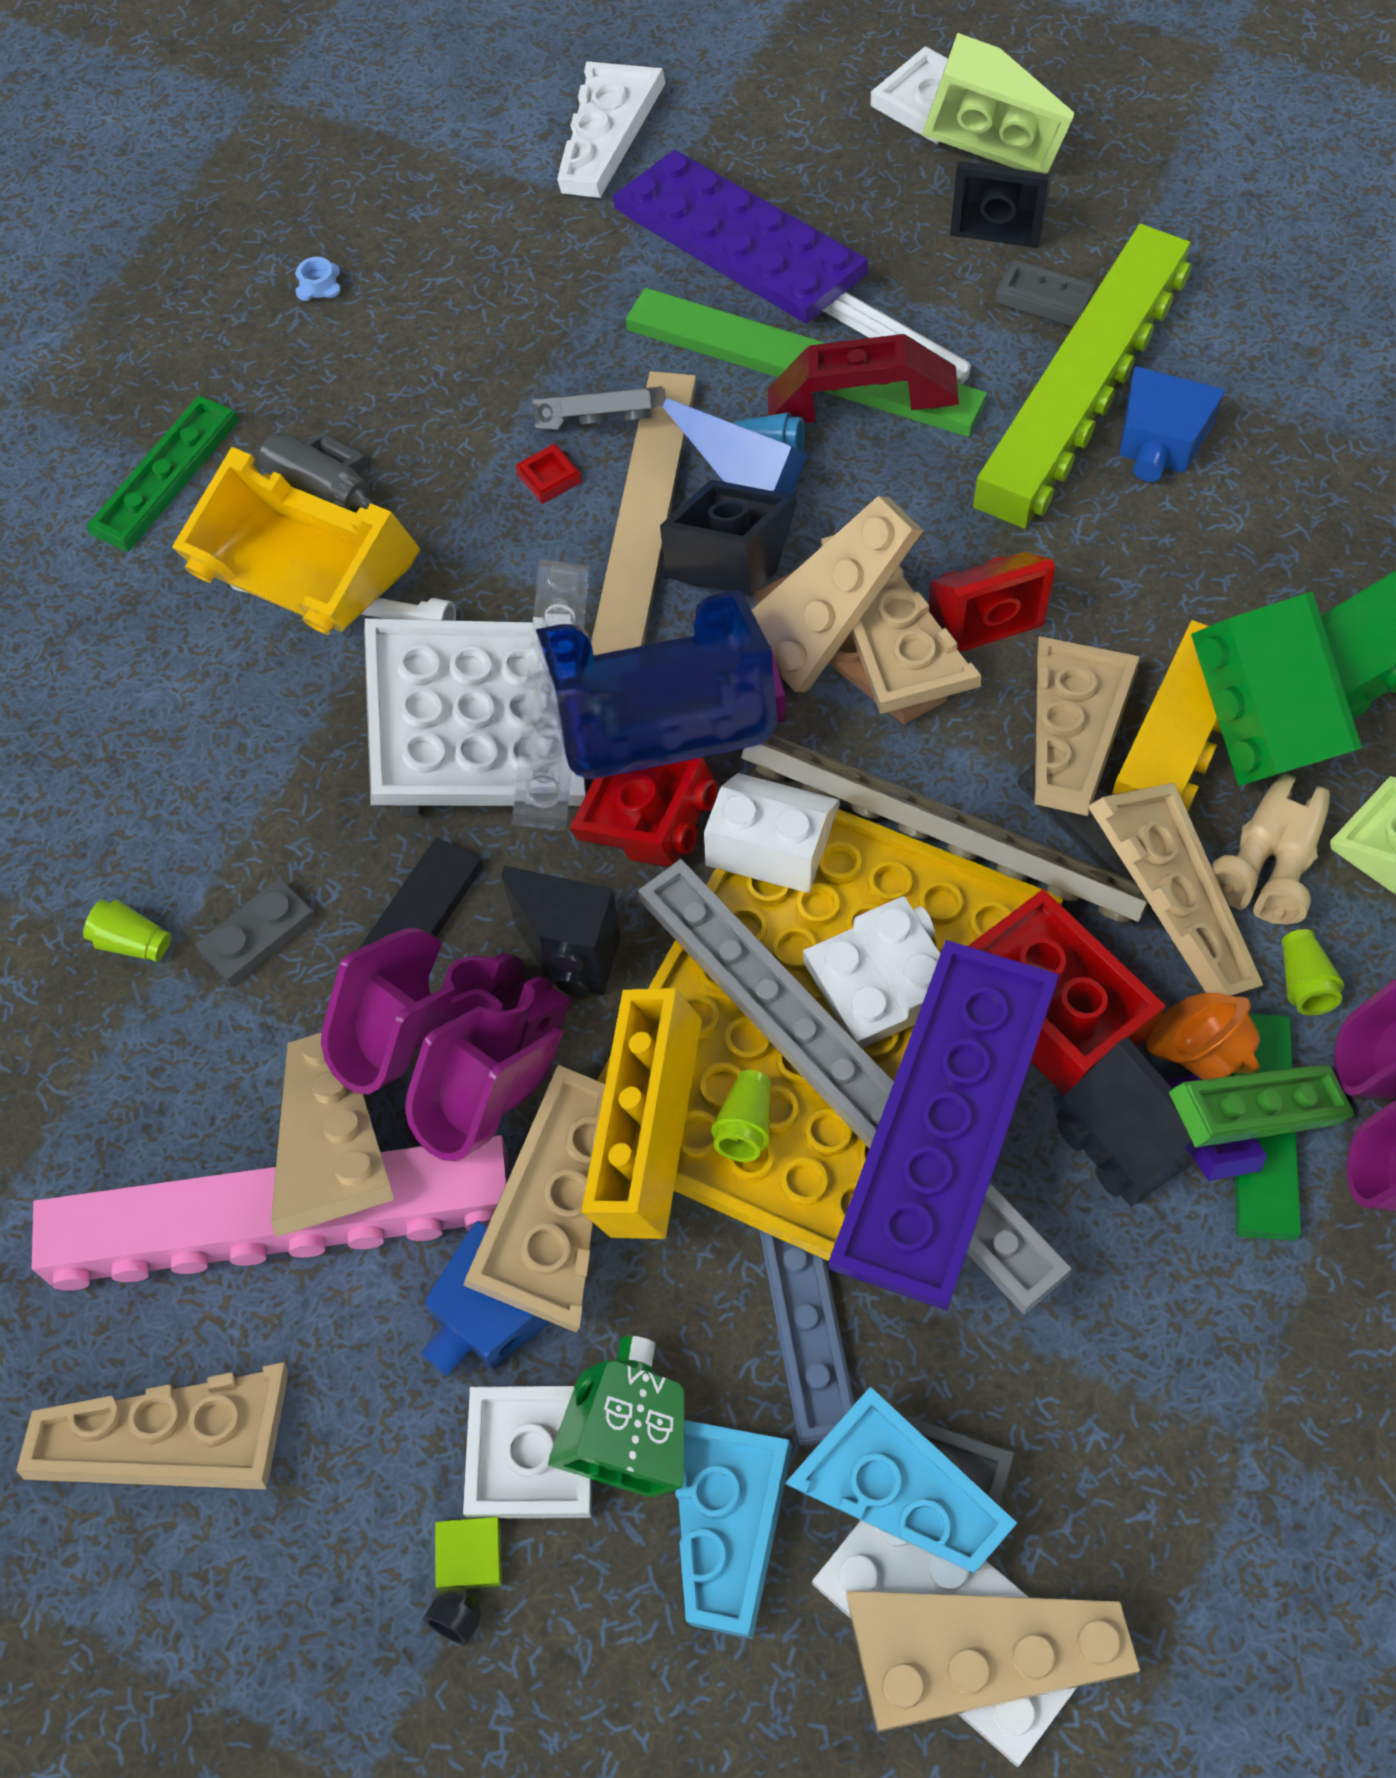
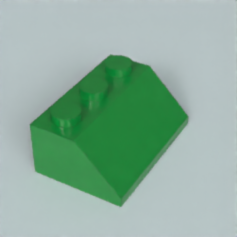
(1365, 643)
(1276, 689)

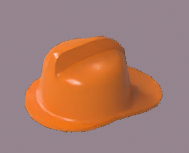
(1208, 1036)

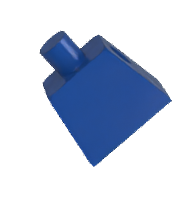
(1166, 421)
(472, 1318)

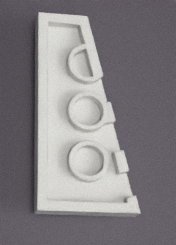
(607, 121)

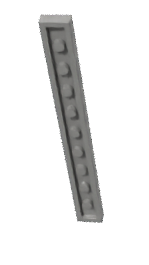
(832, 1062)

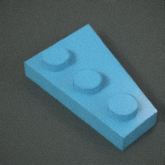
(903, 1485)
(728, 1523)

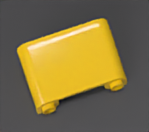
(293, 545)

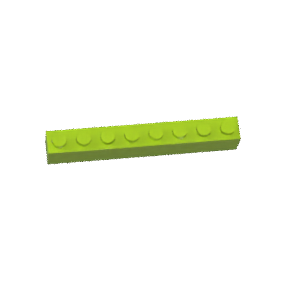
(1082, 377)

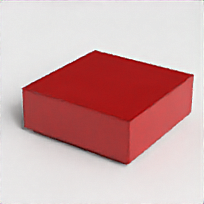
(548, 473)

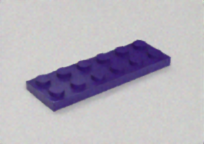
(741, 236)
(944, 1125)

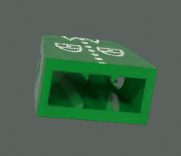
(624, 1424)

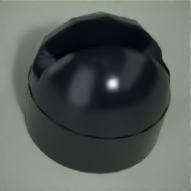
(454, 1615)

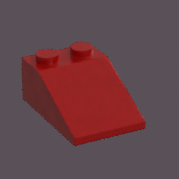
(1094, 995)

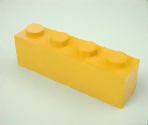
(1176, 729)
(642, 1114)

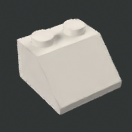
(769, 831)

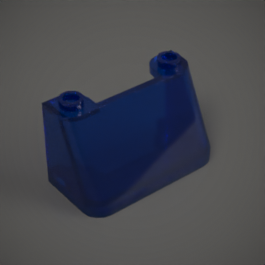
(662, 697)

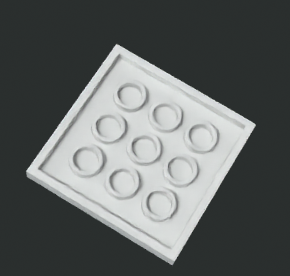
(446, 711)

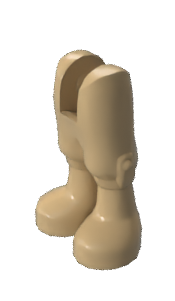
(1292, 836)

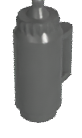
(319, 468)

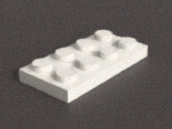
(883, 1563)

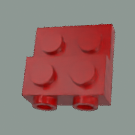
(648, 811)

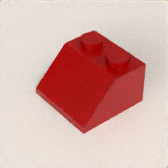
(993, 599)

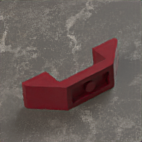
(864, 363)

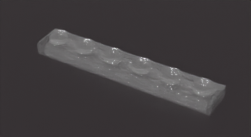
(542, 767)

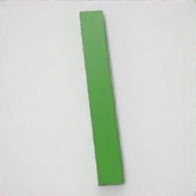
(773, 351)

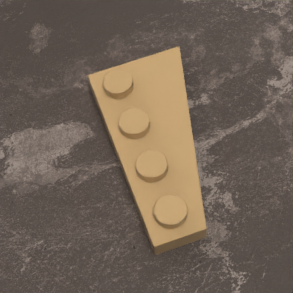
(832, 590)
(907, 650)
(1077, 718)
(1176, 878)
(325, 1146)
(538, 1236)
(171, 1437)
(970, 1653)

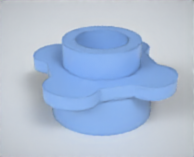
(317, 279)

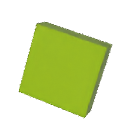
(468, 1553)

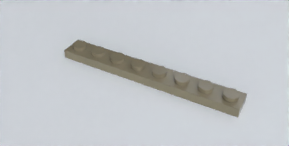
(965, 834)

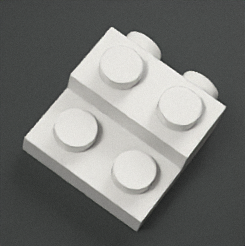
(877, 970)

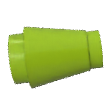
(124, 931)
(1310, 974)
(744, 1119)

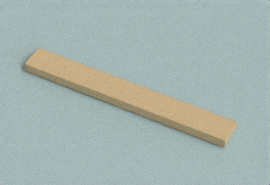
(644, 506)

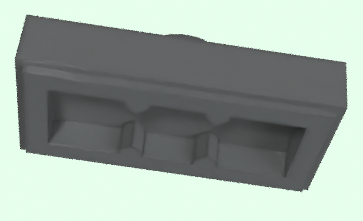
(1044, 293)

